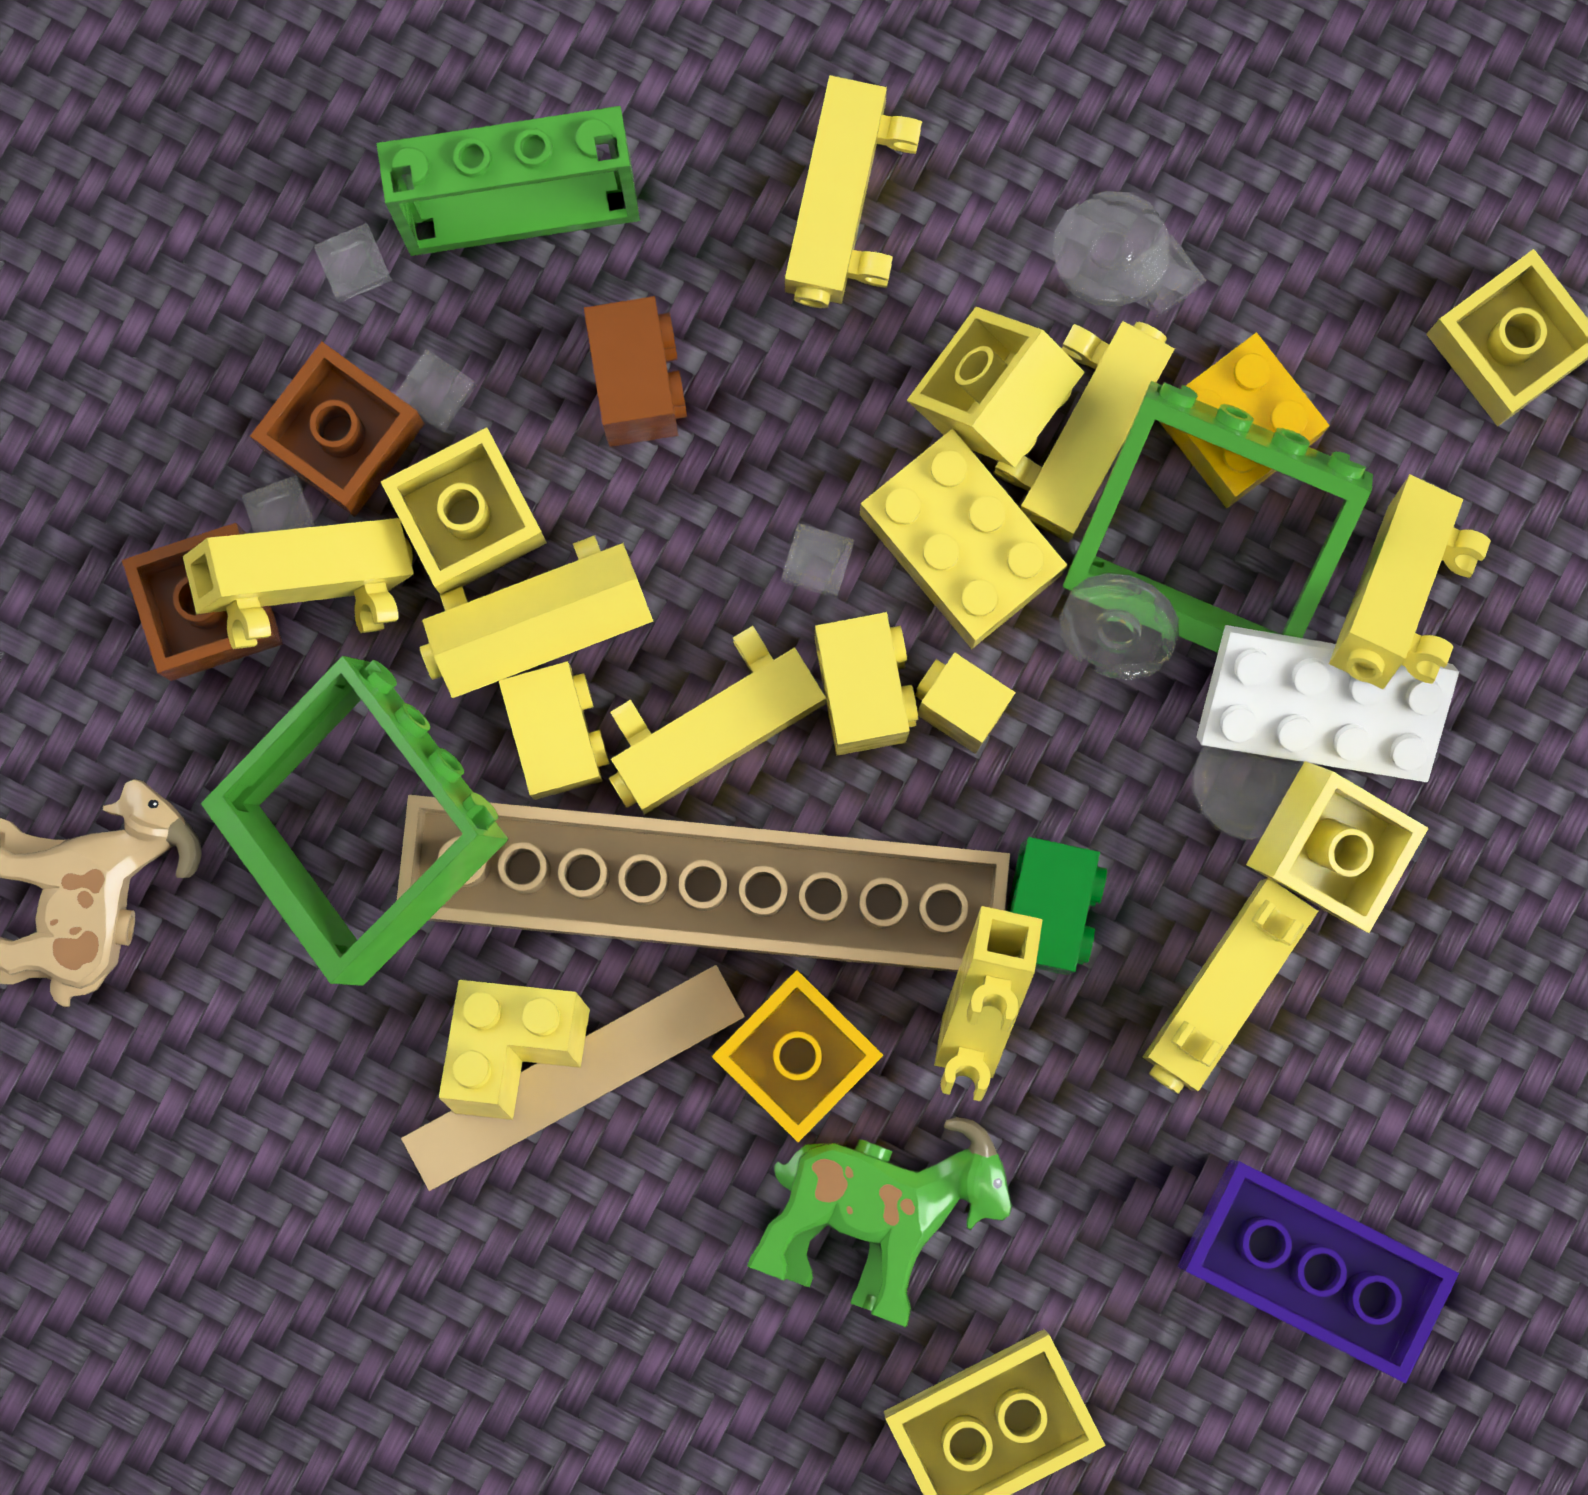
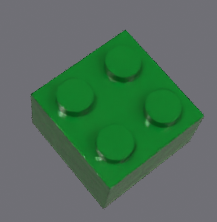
(1058, 886)

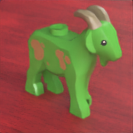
(879, 1204)

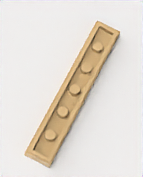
(554, 1091)

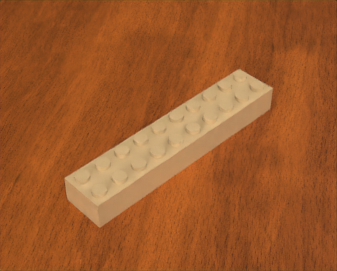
(715, 885)

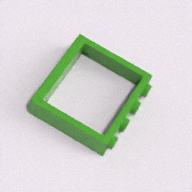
(509, 180)
(1235, 432)
(278, 870)

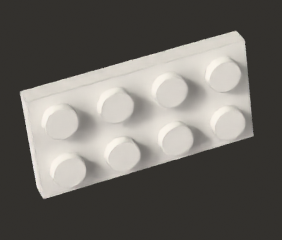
(1289, 703)

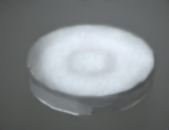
(1111, 249)
(1119, 626)
(1240, 789)

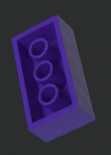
(1318, 1270)

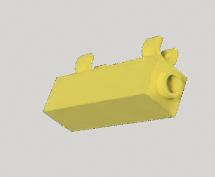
(836, 192)
(1096, 428)
(299, 566)
(1397, 583)
(534, 619)
(716, 730)
(1228, 986)
(987, 996)

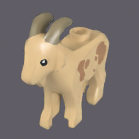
(86, 891)

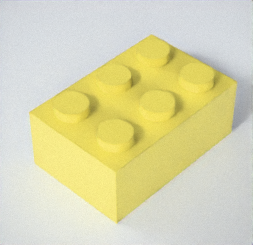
(962, 538)
(996, 1423)

